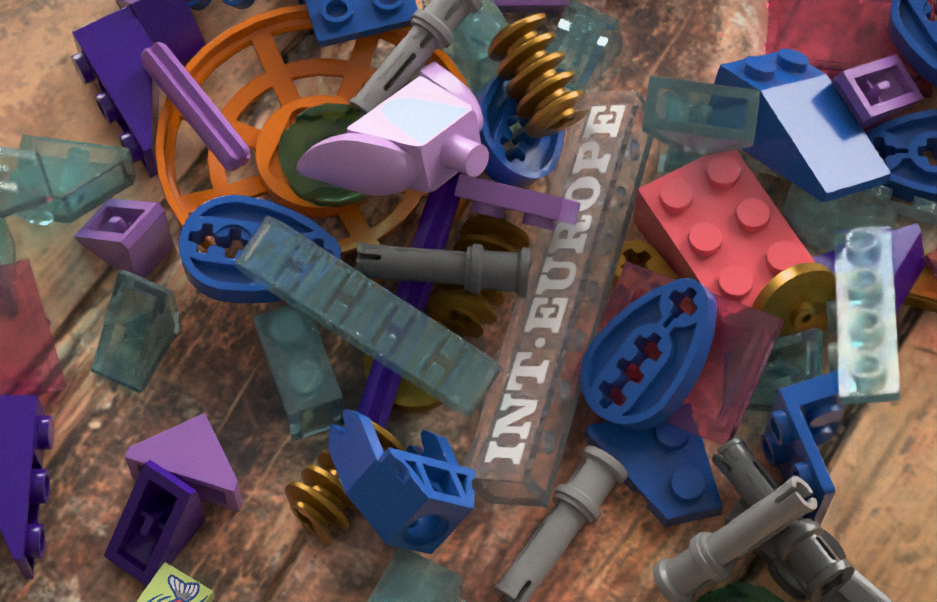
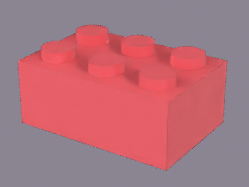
(718, 227)

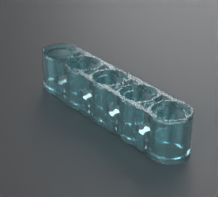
(368, 316)

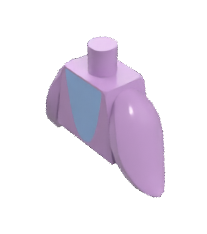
(406, 141)

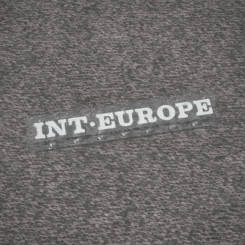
(569, 282)

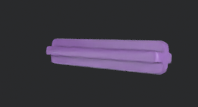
(195, 106)

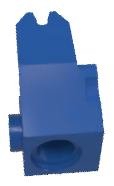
(405, 496)

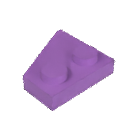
(538, 208)

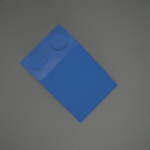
(806, 126)

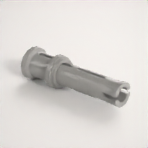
(430, 31)
(575, 506)
(714, 554)

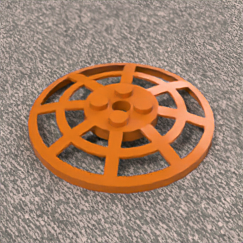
(279, 76)

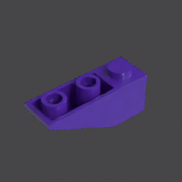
(127, 93)
(23, 481)

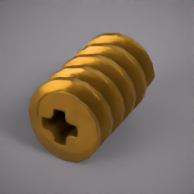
(535, 78)
(458, 307)
(322, 494)

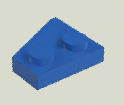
(664, 468)

